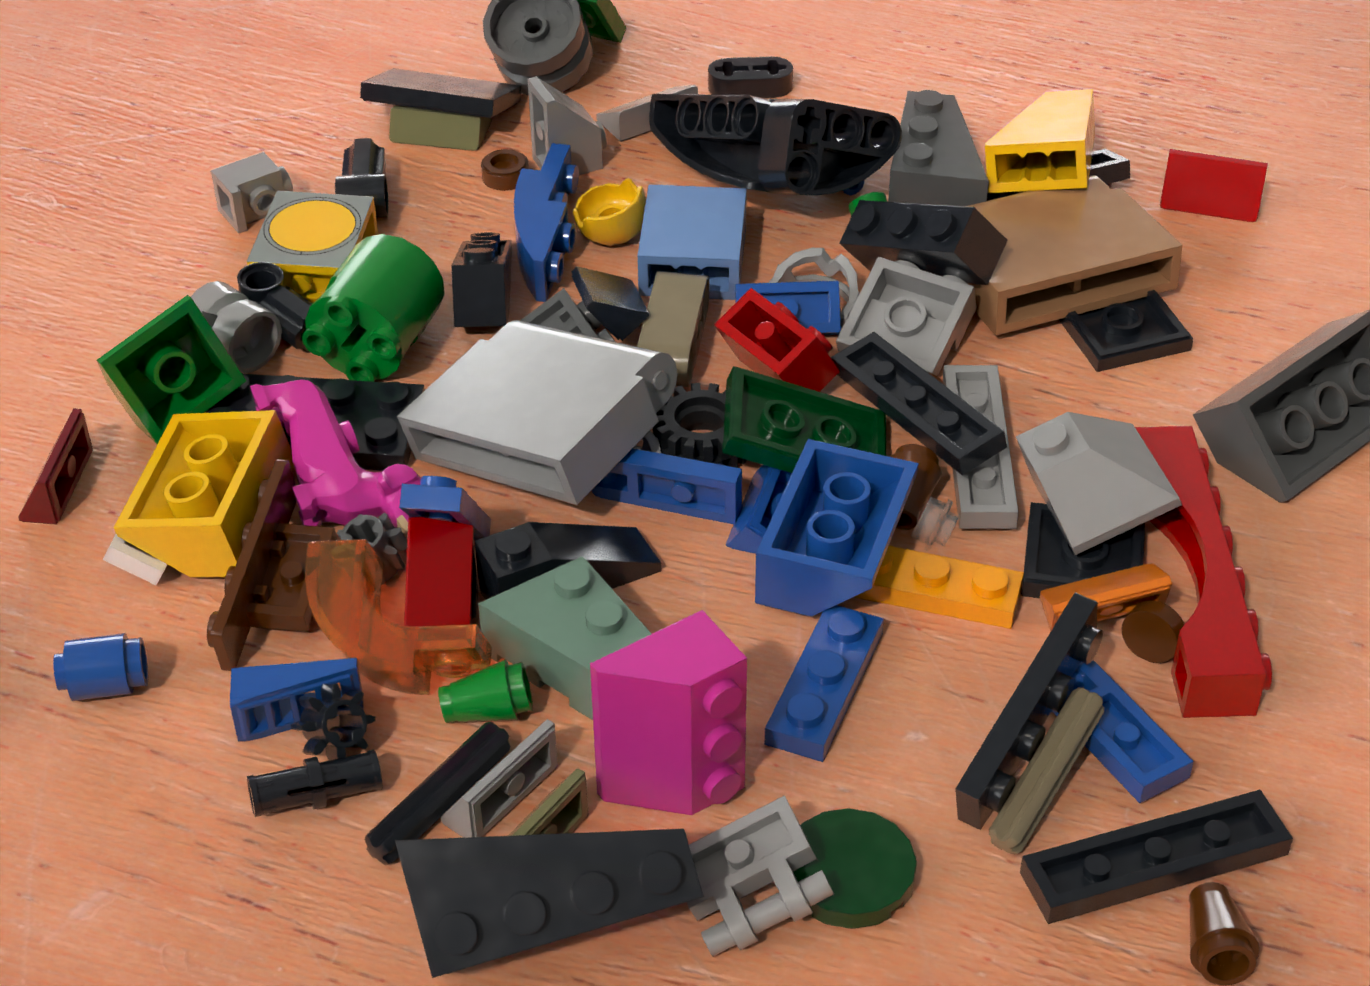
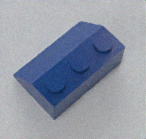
(831, 528)

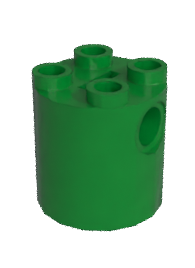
(374, 308)

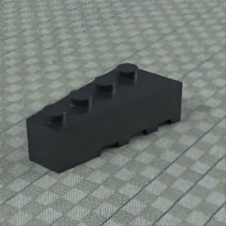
(524, 891)

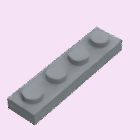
(988, 491)

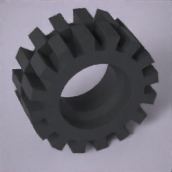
(690, 412)

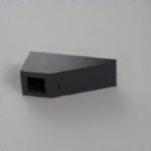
(482, 281)

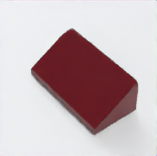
(59, 473)

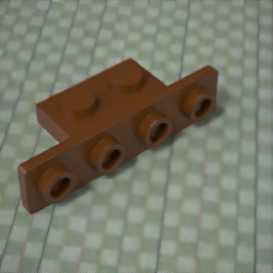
(269, 576)

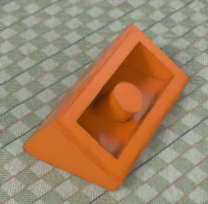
(1115, 592)

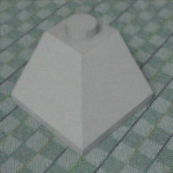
(1095, 477)

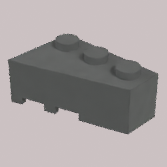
(936, 155)

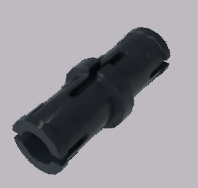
(314, 783)

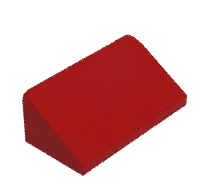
(1213, 185)
(438, 573)

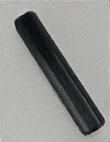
(438, 792)

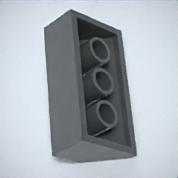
(1296, 411)

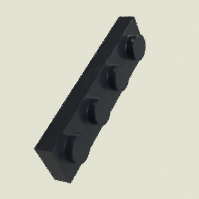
(920, 403)
(1021, 723)
(1154, 856)

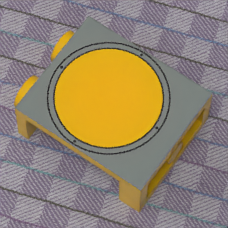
(312, 236)

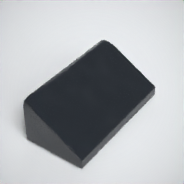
(611, 300)

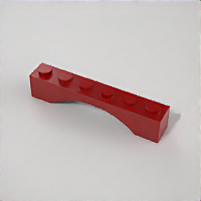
(1217, 649)

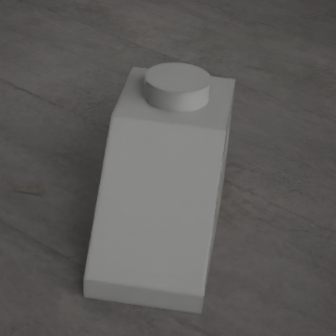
(563, 121)

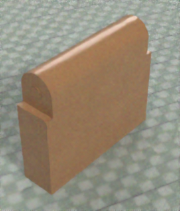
(1072, 255)

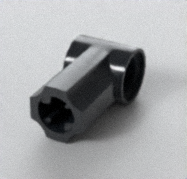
(365, 174)
(266, 286)

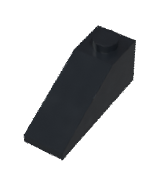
(535, 548)

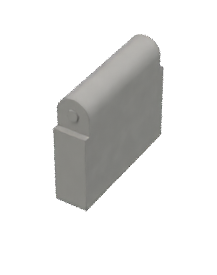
(540, 409)

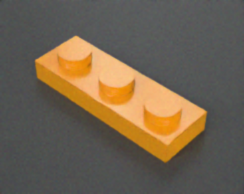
(947, 587)

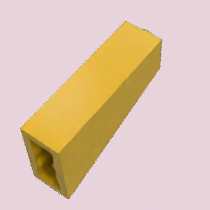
(1044, 145)

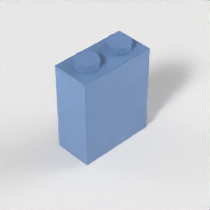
(694, 234)

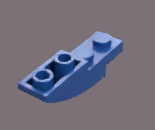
(542, 220)

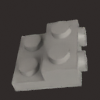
(911, 311)

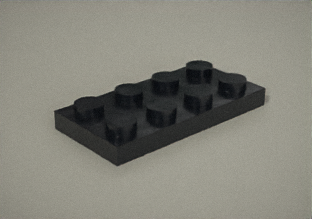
(366, 404)

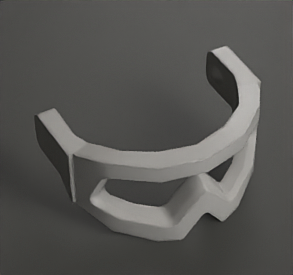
(829, 267)

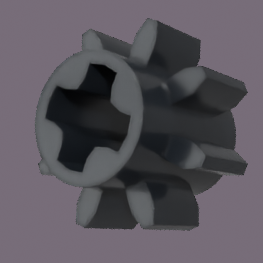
(351, 725)

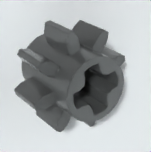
(382, 537)

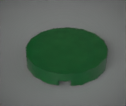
(865, 864)

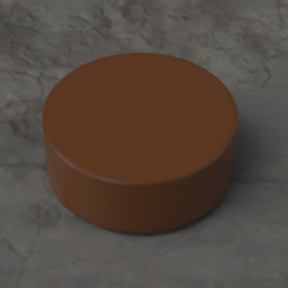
(502, 169)
(1152, 631)

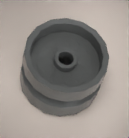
(538, 41)

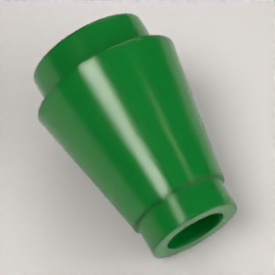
(488, 695)

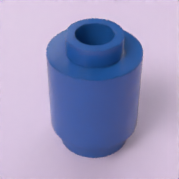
(101, 666)

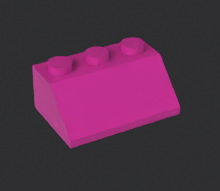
(671, 719)

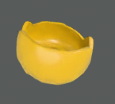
(611, 212)

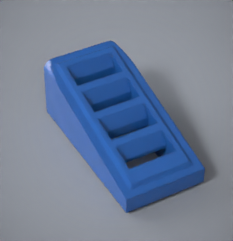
(267, 696)

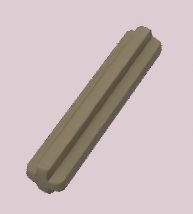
(1046, 771)

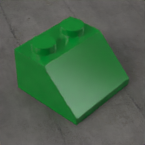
(170, 368)

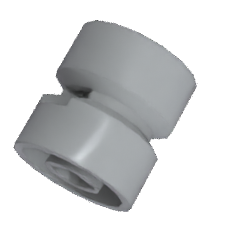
(242, 325)

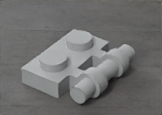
(745, 858)

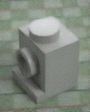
(248, 189)

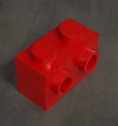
(775, 343)

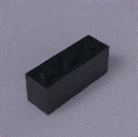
(928, 235)

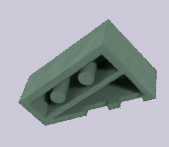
(559, 628)

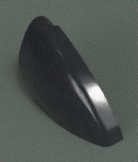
(775, 142)

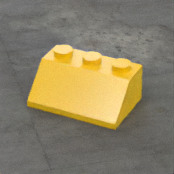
(203, 489)

